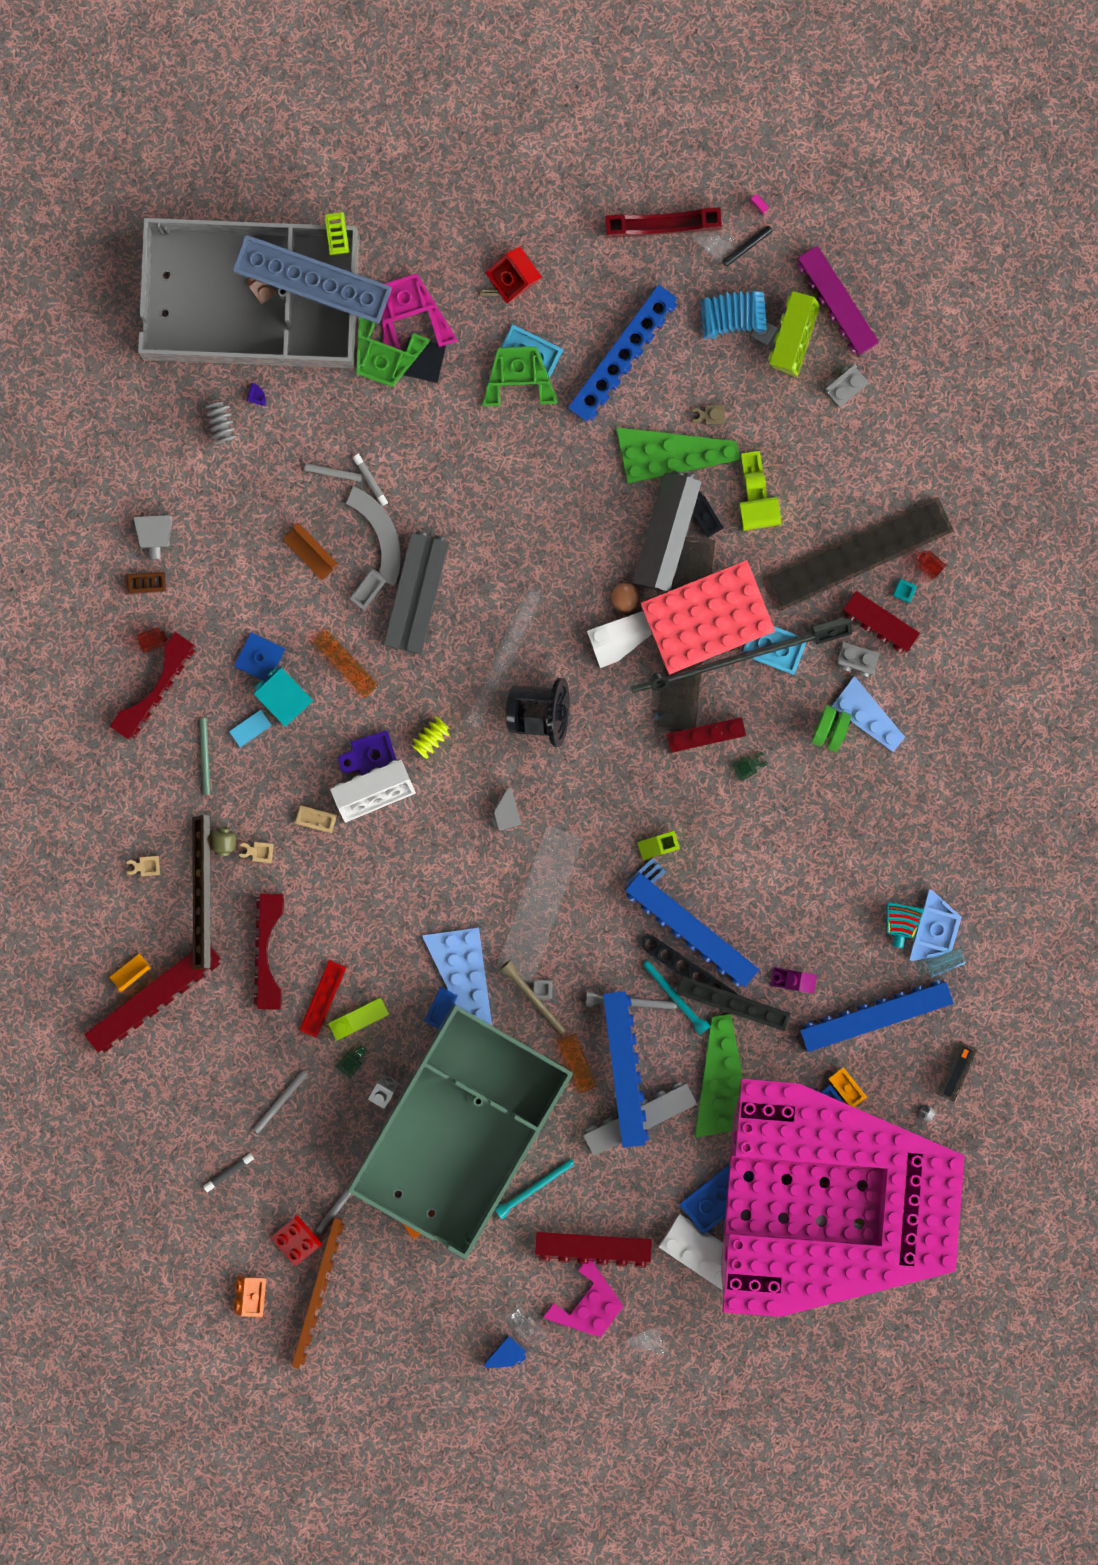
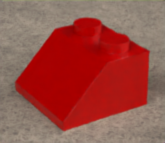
(513, 274)

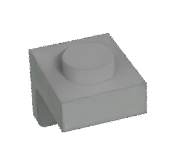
(767, 337)
(383, 1091)

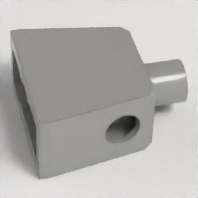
(154, 533)

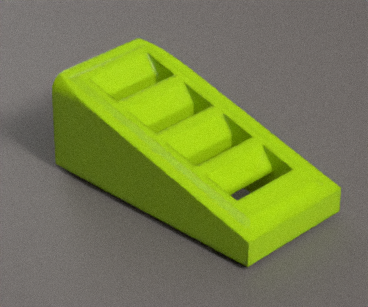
(337, 216)

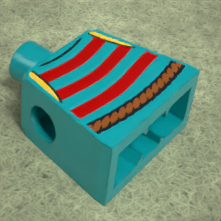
(902, 922)

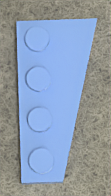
(868, 715)

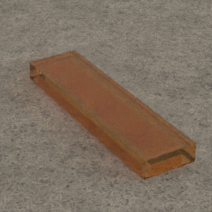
(346, 663)

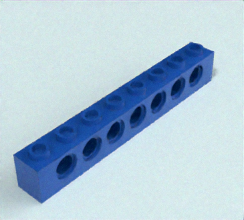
(659, 296)

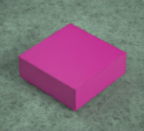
(759, 204)

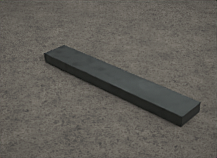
(733, 1003)

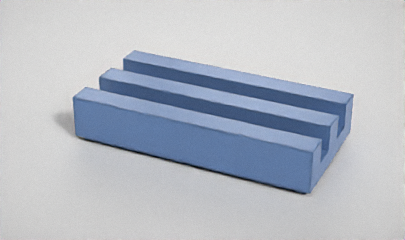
(657, 866)

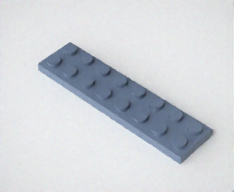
(312, 279)

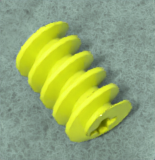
(431, 736)

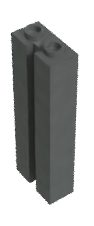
(667, 531)
(417, 592)

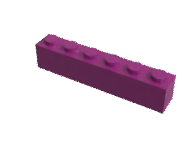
(837, 300)

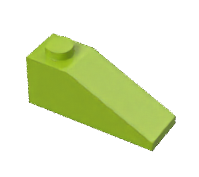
(358, 1019)

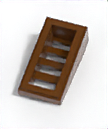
(128, 583)

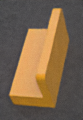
(130, 972)

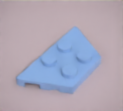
(936, 929)

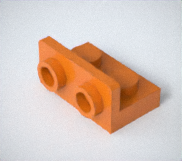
(249, 1296)

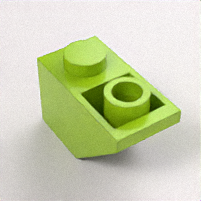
(658, 845)

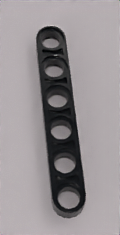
(671, 963)

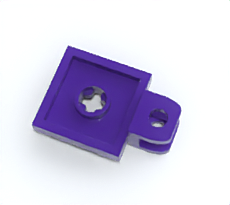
(360, 755)

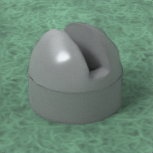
(927, 1113)

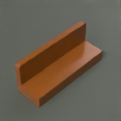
(310, 551)

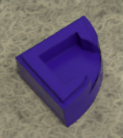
(256, 395)

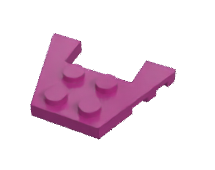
(594, 1310)

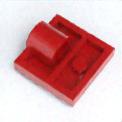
(296, 1240)

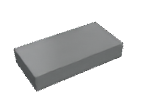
(368, 589)

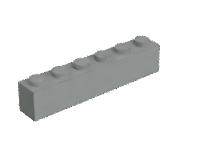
(657, 1110)

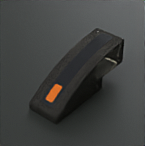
(956, 1071)

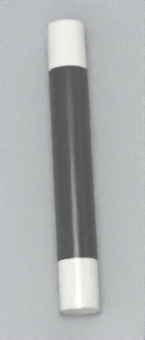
(228, 1172)

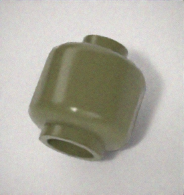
(223, 841)

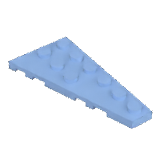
(462, 968)

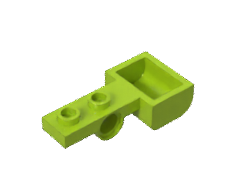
(758, 510)

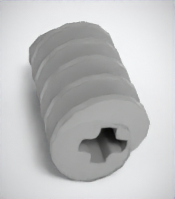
(221, 423)

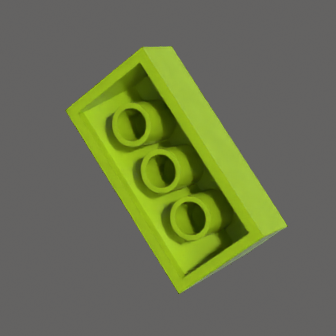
(794, 333)

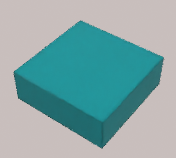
(904, 590)

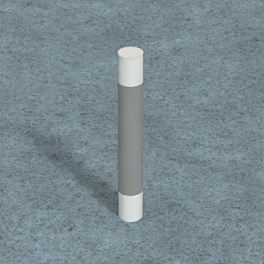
(370, 480)

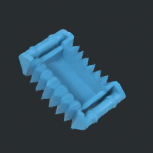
(733, 313)

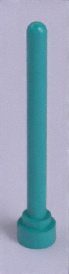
(699, 1025)
(503, 1209)

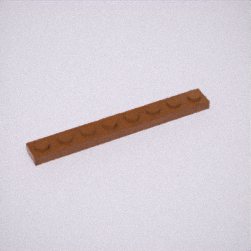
(316, 1301)

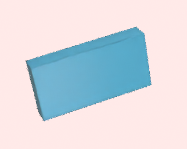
(250, 728)

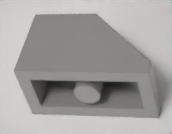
(506, 812)

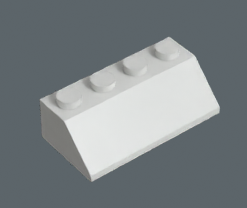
(372, 790)
(694, 1249)

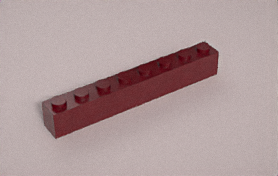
(147, 1001)

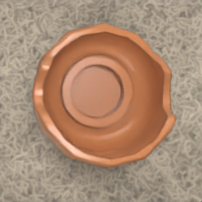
(625, 598)

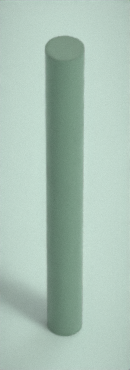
(204, 756)

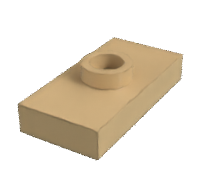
(315, 819)

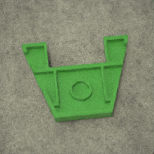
(382, 361)
(519, 367)

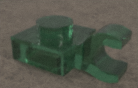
(350, 1063)

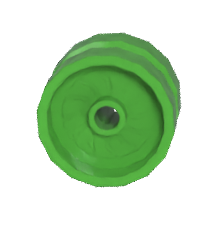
(830, 728)

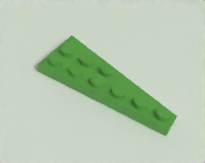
(652, 453)
(720, 1079)

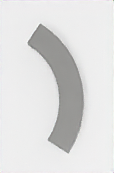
(385, 531)

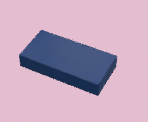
(440, 1007)

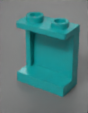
(282, 695)

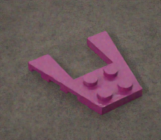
(408, 299)

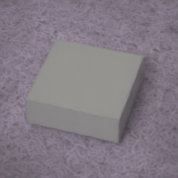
(542, 989)

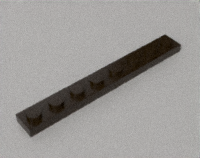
(201, 891)

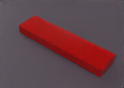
(322, 998)

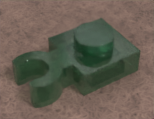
(746, 766)

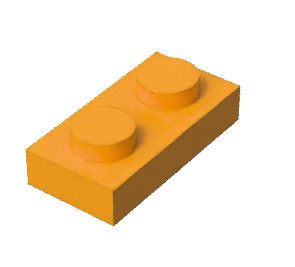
(847, 1087)

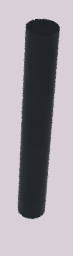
(747, 246)

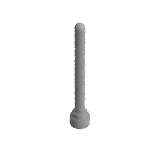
(593, 999)

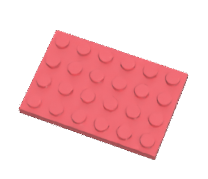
(707, 617)

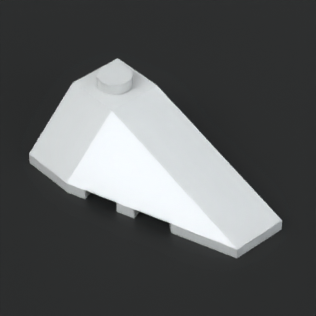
(618, 638)

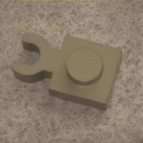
(713, 414)

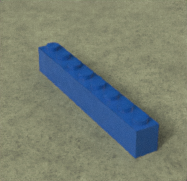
(691, 929)
(877, 1016)
(624, 1069)

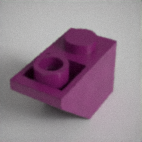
(793, 980)

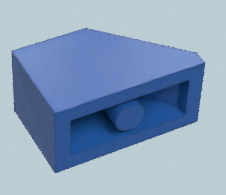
(506, 1354)

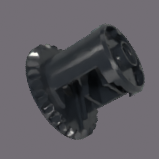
(550, 720)

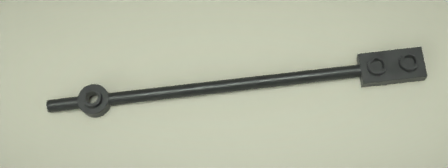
(820, 634)

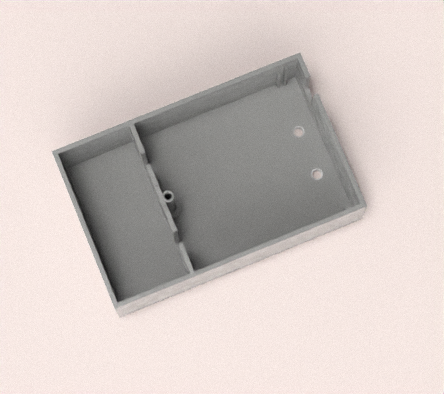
(217, 314)

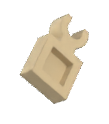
(261, 852)
(148, 866)

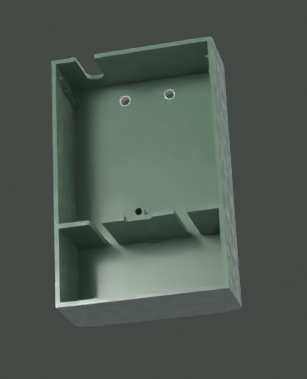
(454, 1150)

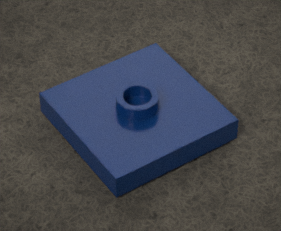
(259, 656)

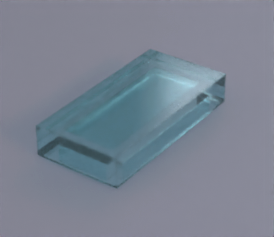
(946, 962)

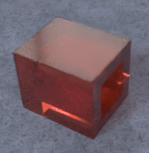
(930, 564)
(152, 640)

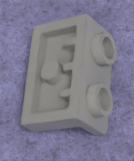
(846, 385)
(857, 659)

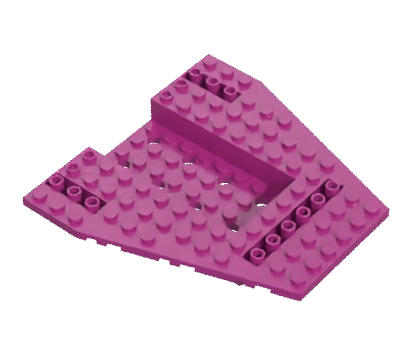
(796, 1265)

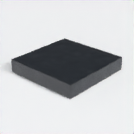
(427, 364)

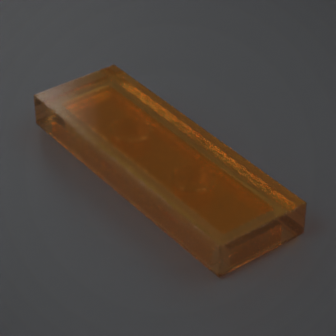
(577, 1063)

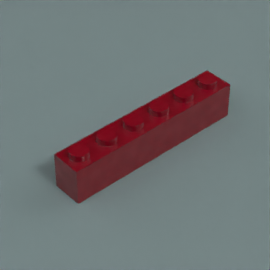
(593, 1248)

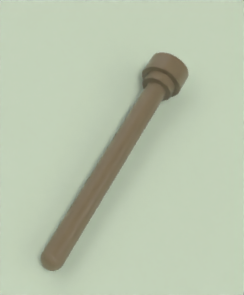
(509, 970)

